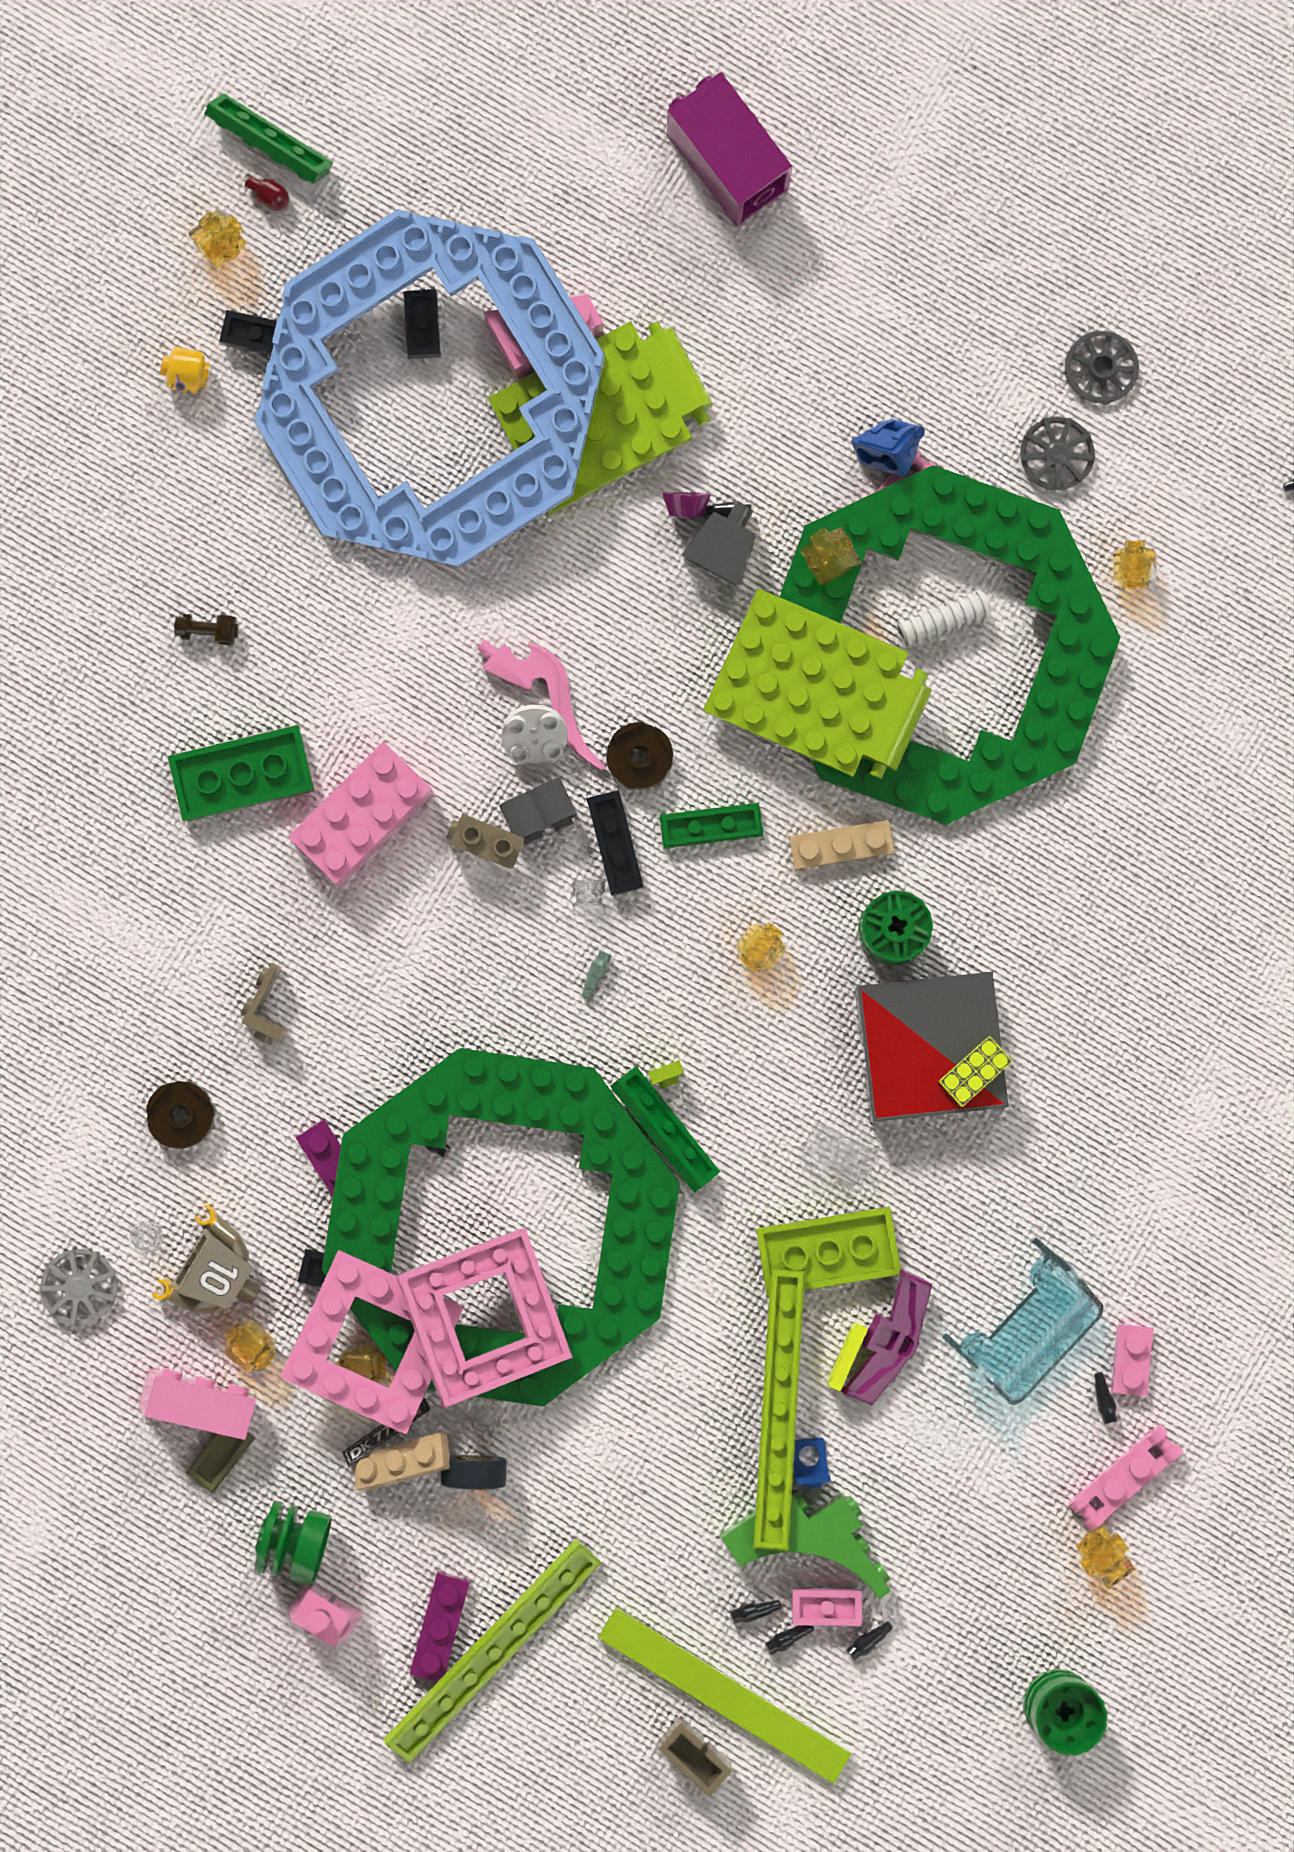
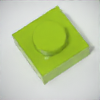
(666, 1075)

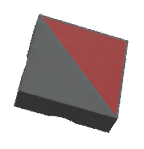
(920, 1033)

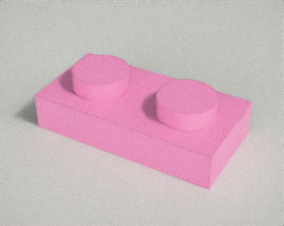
(1132, 1360)
(826, 1607)

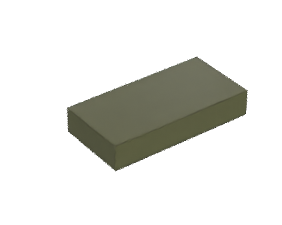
(218, 1460)

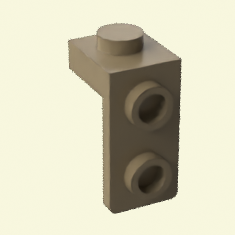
(485, 841)
(264, 1029)

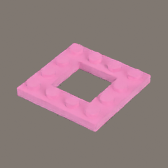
(423, 1297)
(308, 1362)

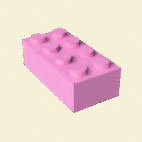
(361, 814)

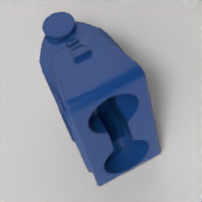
(889, 446)

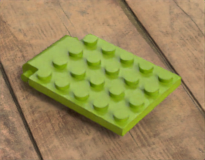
(637, 411)
(818, 688)

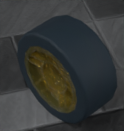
(475, 1472)

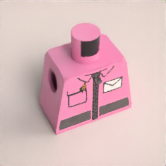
(324, 1614)

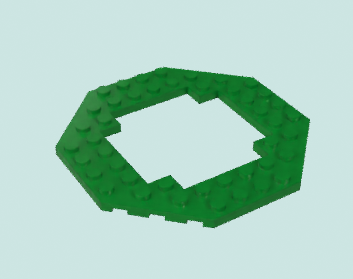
(1071, 665)
(528, 1095)

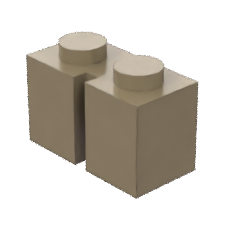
(697, 1761)

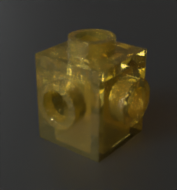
(218, 237)
(830, 554)
(1105, 1557)

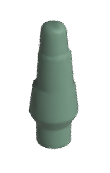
(596, 972)

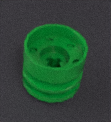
(887, 946)
(292, 1543)
(1079, 1724)

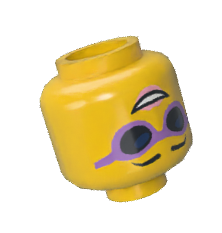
(185, 370)

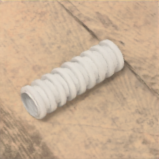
(944, 618)

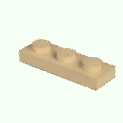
(841, 845)
(402, 1462)

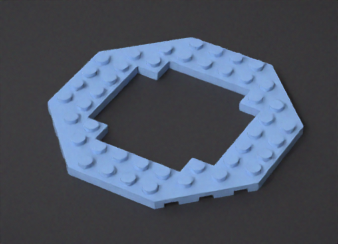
(364, 276)

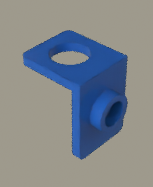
(811, 1476)

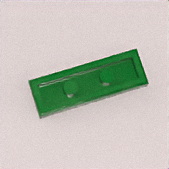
(711, 825)

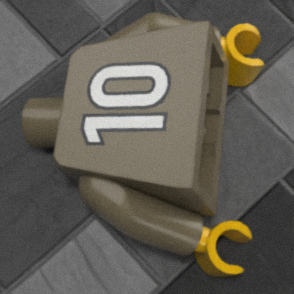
(213, 1271)

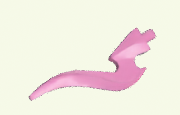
(545, 666)

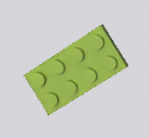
(832, 1248)

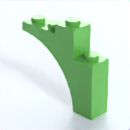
(821, 1533)

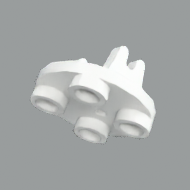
(549, 732)

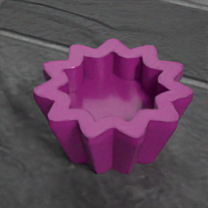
(686, 503)

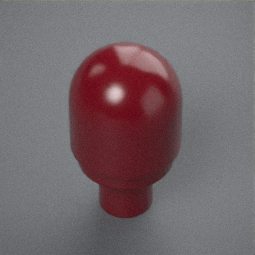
(268, 193)

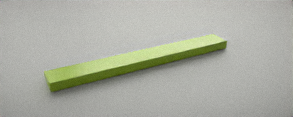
(779, 1410)
(492, 1651)
(724, 1695)

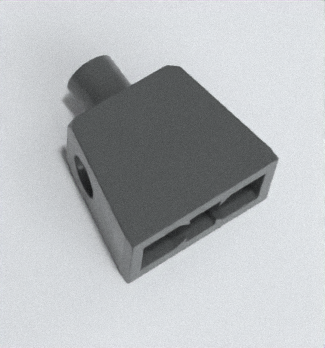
(723, 545)

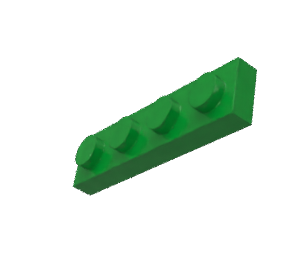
(268, 138)
(665, 1129)

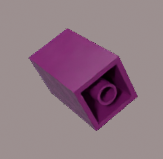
(728, 148)

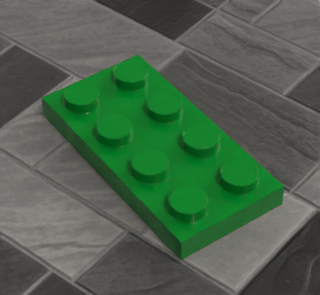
(241, 773)

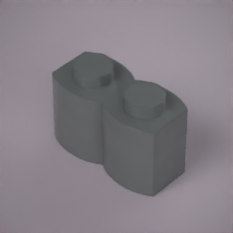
(539, 810)

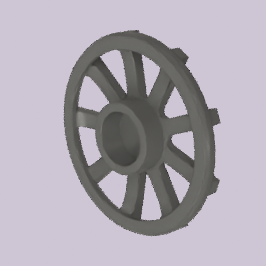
(1101, 367)
(1057, 452)

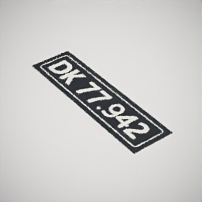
(377, 1438)

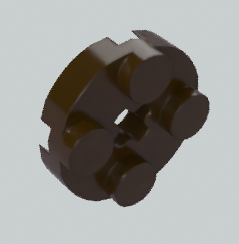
(657, 762)
(200, 1114)

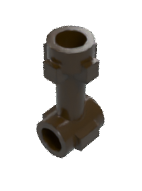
(224, 629)

